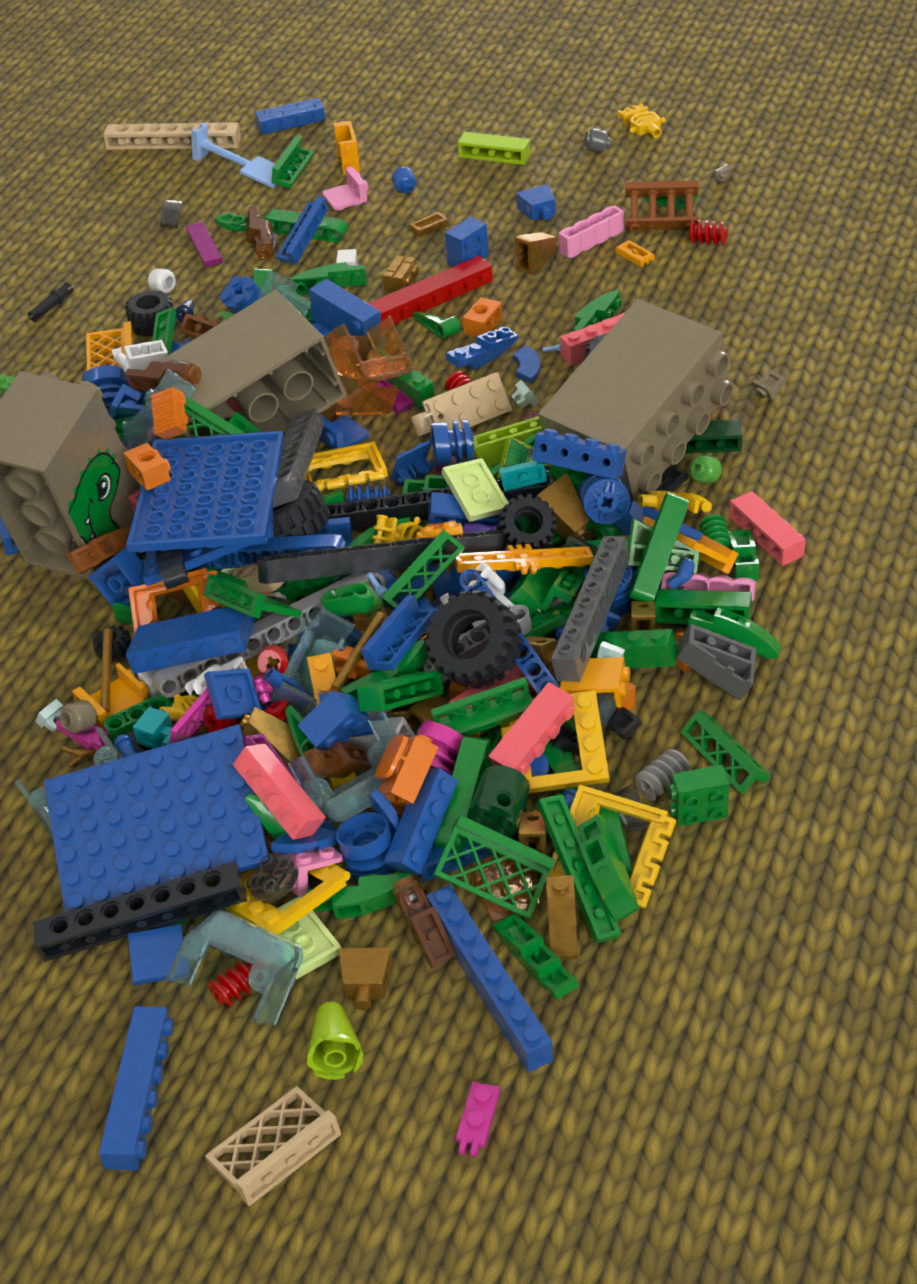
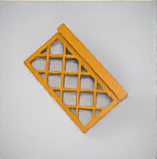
(125, 338)
(709, 550)

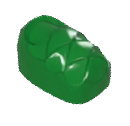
(348, 599)

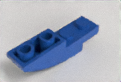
(487, 348)

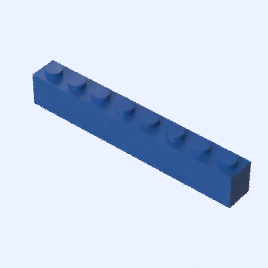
(492, 982)

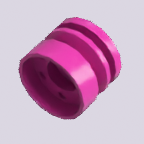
(447, 741)

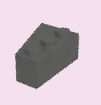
(718, 659)

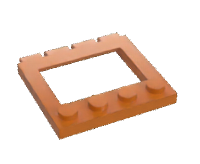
(143, 597)

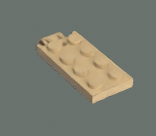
(473, 401)

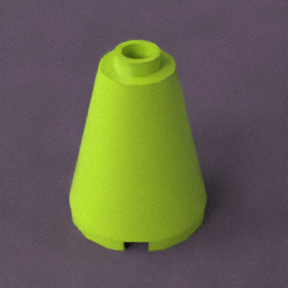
(333, 1044)

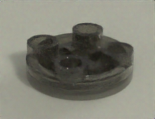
(273, 878)

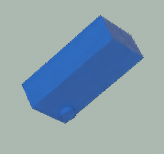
(336, 306)

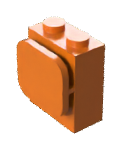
(405, 767)

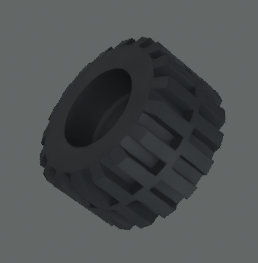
(143, 309)
(529, 508)

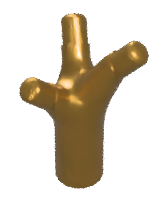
(80, 754)

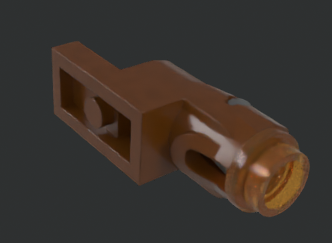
(260, 234)
(150, 378)
(338, 760)
(423, 921)

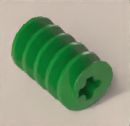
(715, 528)

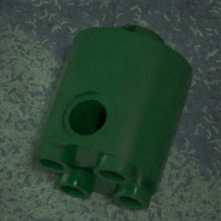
(499, 799)

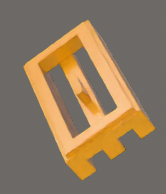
(634, 253)

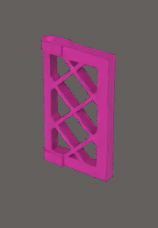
(191, 720)

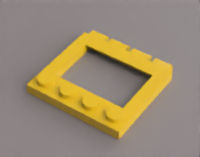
(347, 456)
(590, 746)
(587, 805)
(277, 921)

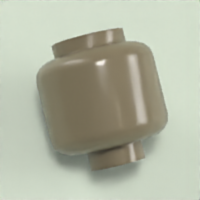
(78, 716)

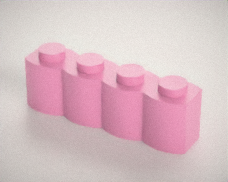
(591, 231)
(716, 583)

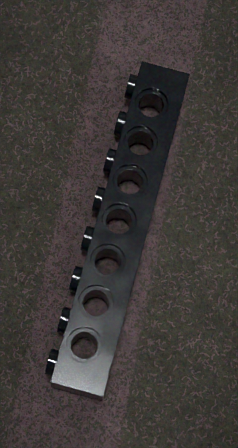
(139, 911)

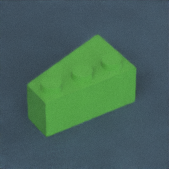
(638, 540)

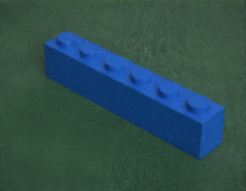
(136, 1088)

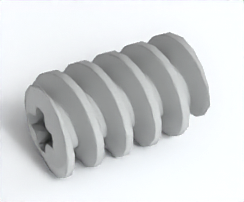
(658, 775)

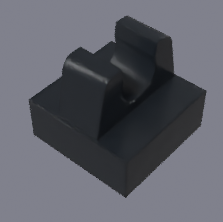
(624, 723)

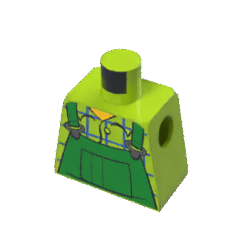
(516, 453)

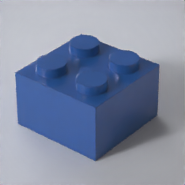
(466, 241)
(118, 575)
(333, 720)

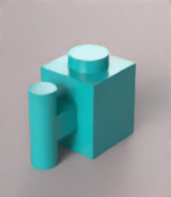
(153, 728)

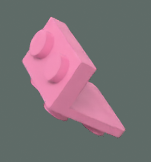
(349, 194)
(311, 860)

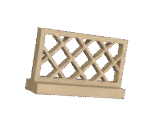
(286, 1155)

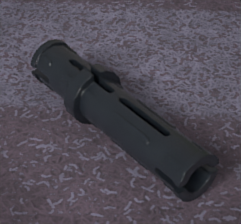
(56, 297)

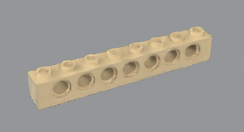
(168, 135)

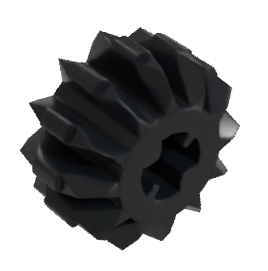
(120, 642)

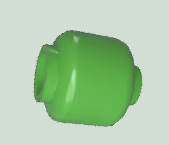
(705, 469)

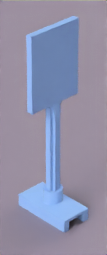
(257, 169)

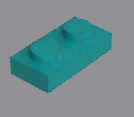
(523, 475)

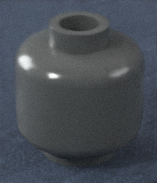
(596, 140)

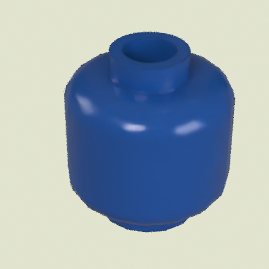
(404, 180)

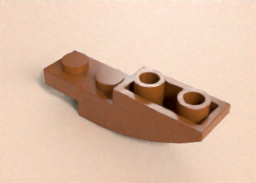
(99, 550)

